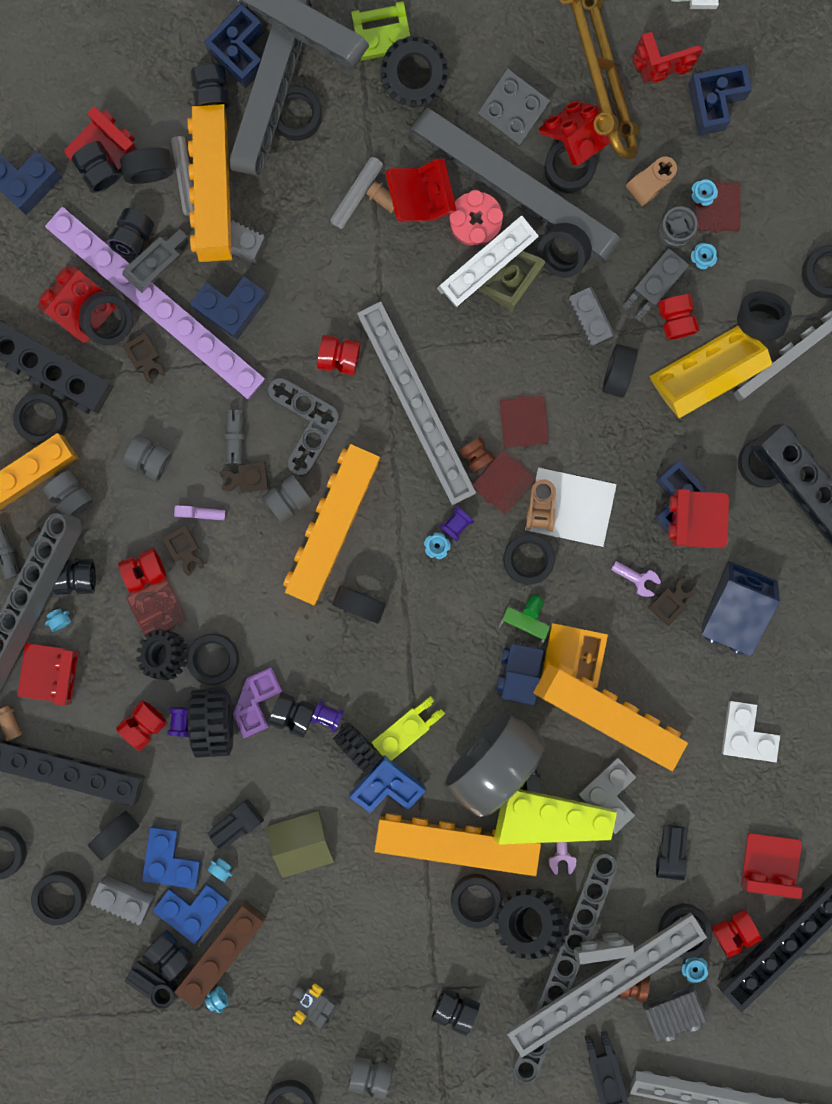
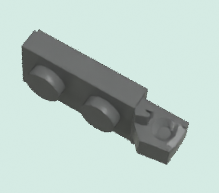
(155, 260)

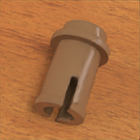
(381, 196)
(8, 723)

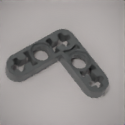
(315, 425)

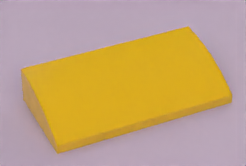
(710, 371)

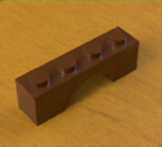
(220, 954)

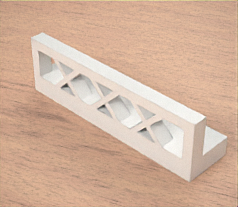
(488, 261)

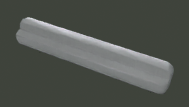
(182, 163)
(356, 192)

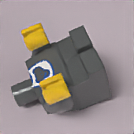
(315, 1006)

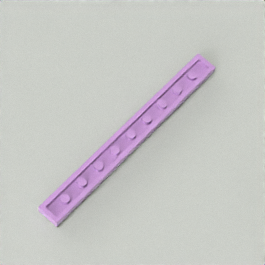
(156, 304)

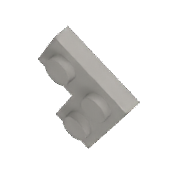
(604, 790)
(602, 949)

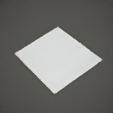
(580, 506)

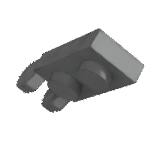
(657, 282)

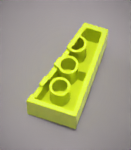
(547, 818)

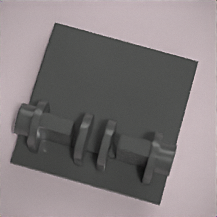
(514, 106)

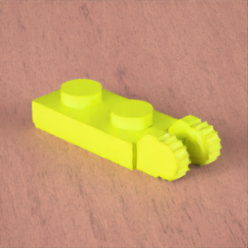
(405, 730)

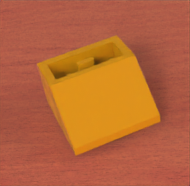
(576, 650)

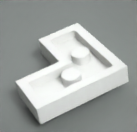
(742, 740)

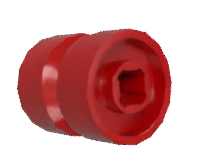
(677, 313)
(338, 355)
(151, 567)
(140, 727)
(736, 933)

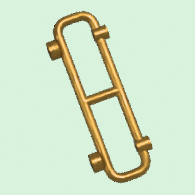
(605, 122)

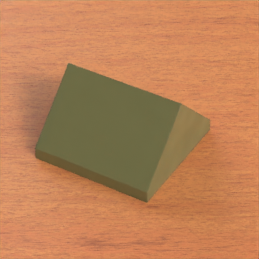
(513, 280)
(299, 844)

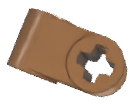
(650, 182)
(541, 507)

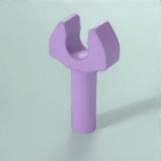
(201, 513)
(637, 578)
(562, 854)

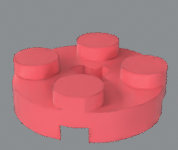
(475, 203)

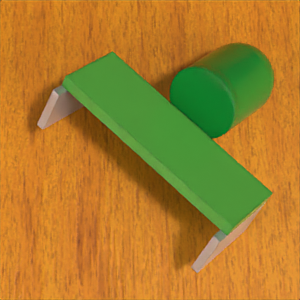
(526, 620)

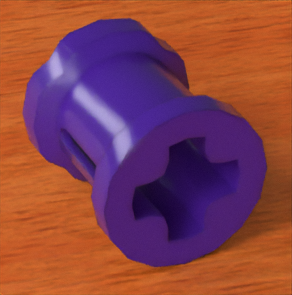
(456, 523)
(327, 716)
(179, 722)

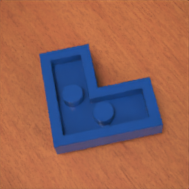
(384, 780)
(162, 866)
(193, 918)

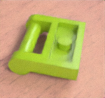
(381, 37)

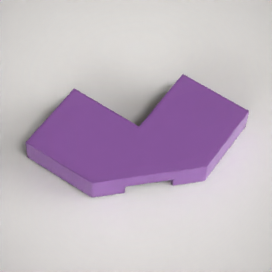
(247, 710)

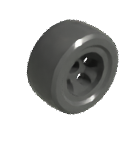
(495, 765)

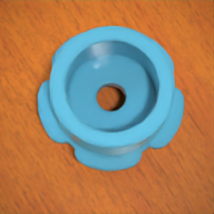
(709, 187)
(709, 250)
(430, 543)
(57, 619)
(220, 869)
(700, 974)
(217, 1000)

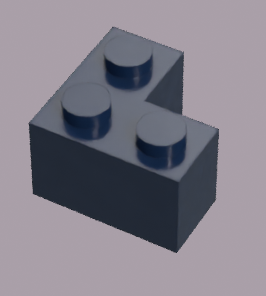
(231, 45)
(711, 93)
(29, 183)
(230, 313)
(675, 478)
(519, 674)

